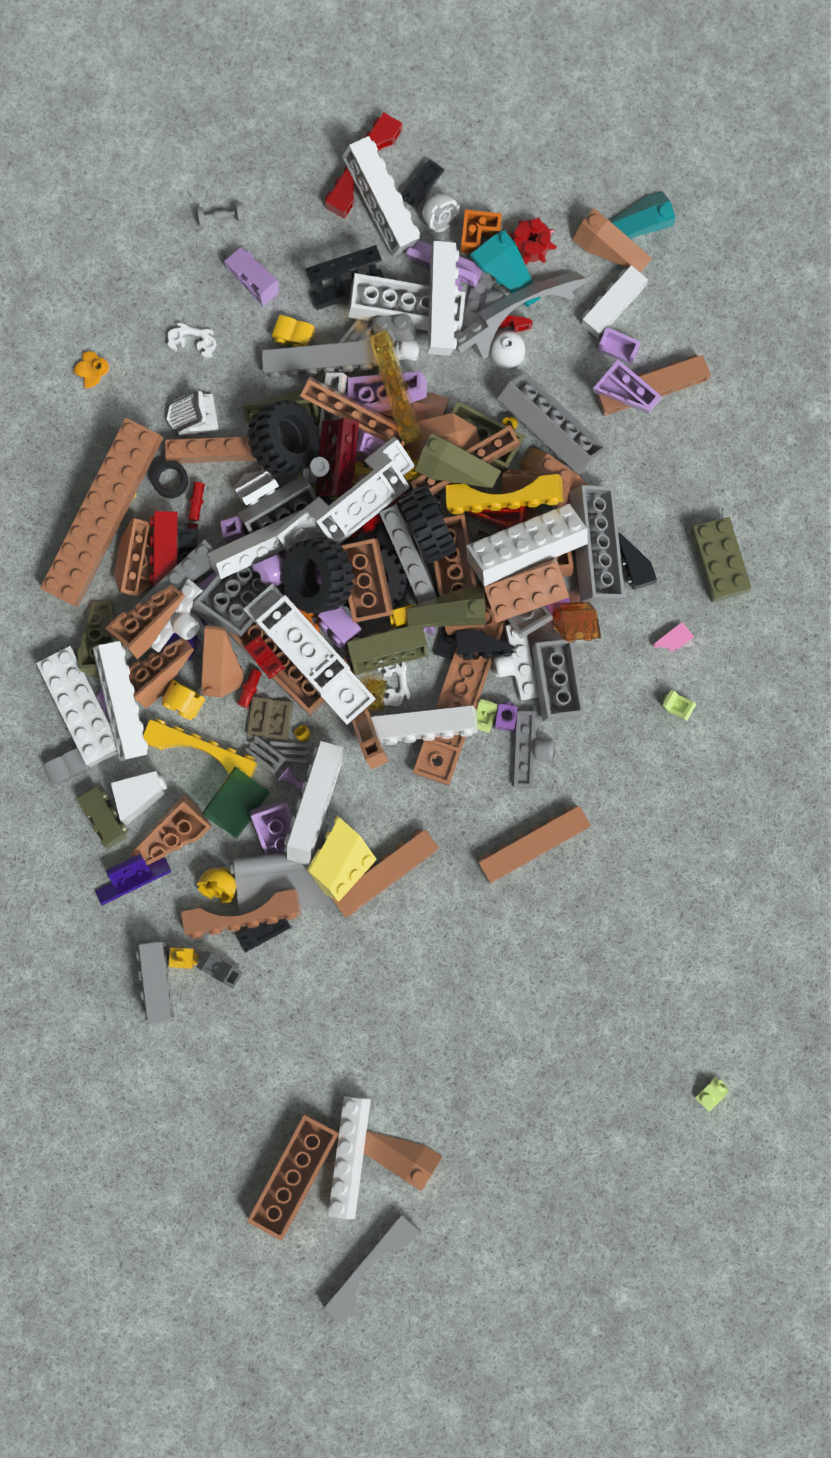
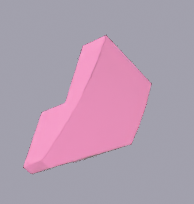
(675, 638)

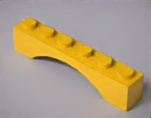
(543, 490)
(164, 737)

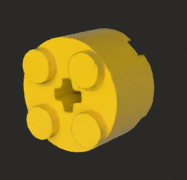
(182, 699)

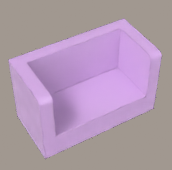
(619, 346)

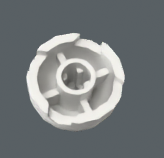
(439, 211)
(507, 349)

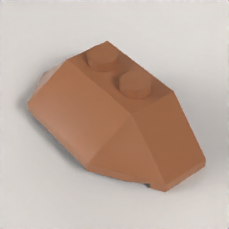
(448, 427)
(540, 461)
(133, 559)

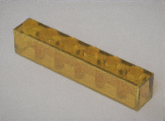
(396, 387)

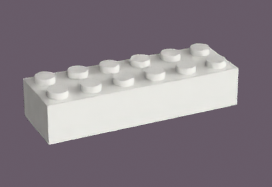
(381, 196)
(388, 297)
(526, 544)
(79, 706)
(314, 803)

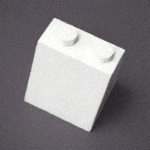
(137, 794)

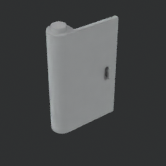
(267, 874)

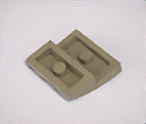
(270, 718)

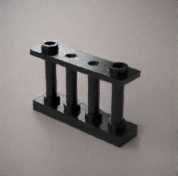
(341, 291)

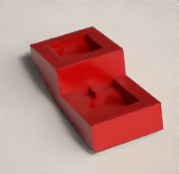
(518, 323)
(264, 657)

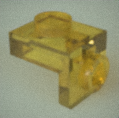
(378, 690)

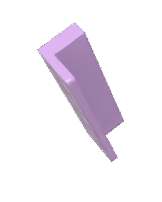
(468, 270)

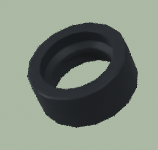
(170, 493)

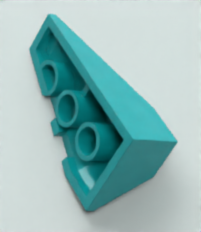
(646, 216)
(504, 262)

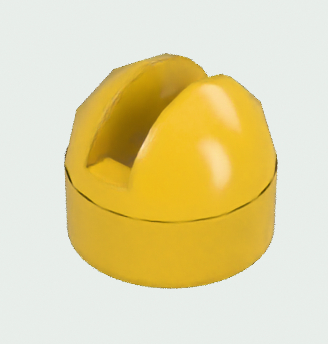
(513, 422)
(302, 733)

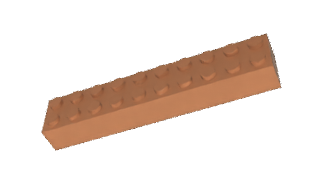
(101, 512)

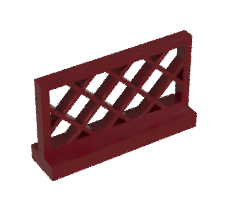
(344, 455)

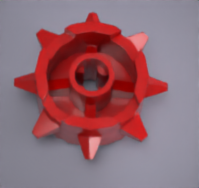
(535, 231)

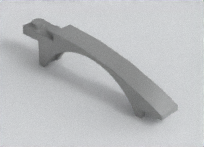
(481, 333)

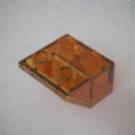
(576, 621)

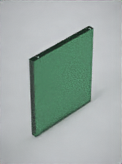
(233, 802)

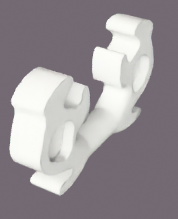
(175, 337)
(396, 698)

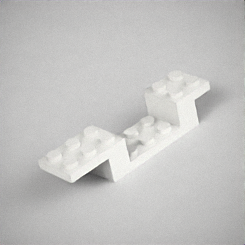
(357, 504)
(310, 653)

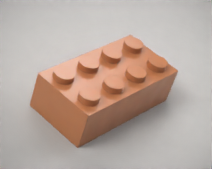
(526, 590)
(370, 591)

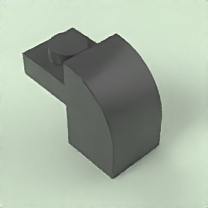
(219, 969)

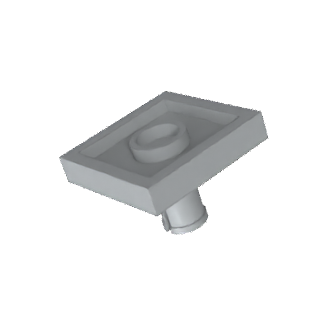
(530, 621)

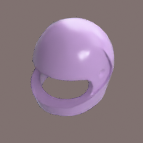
(270, 570)

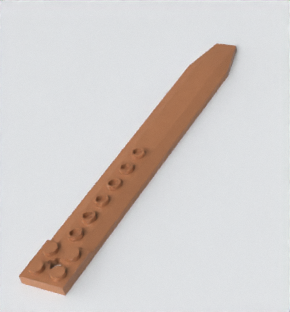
(460, 689)

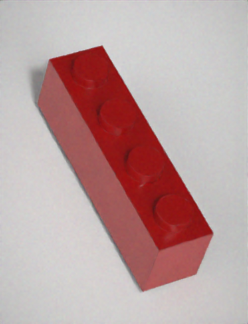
(164, 543)

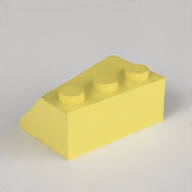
(340, 861)

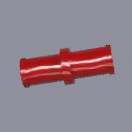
(196, 501)
(249, 688)

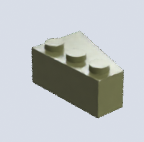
(103, 817)

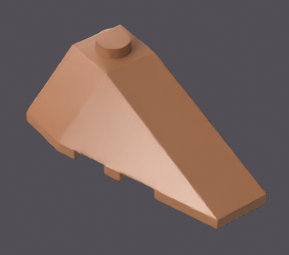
(606, 241)
(426, 408)
(143, 624)
(220, 666)
(155, 674)
(174, 830)
(404, 1158)

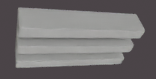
(253, 745)
(292, 745)

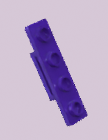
(131, 876)

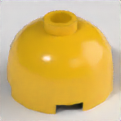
(217, 883)

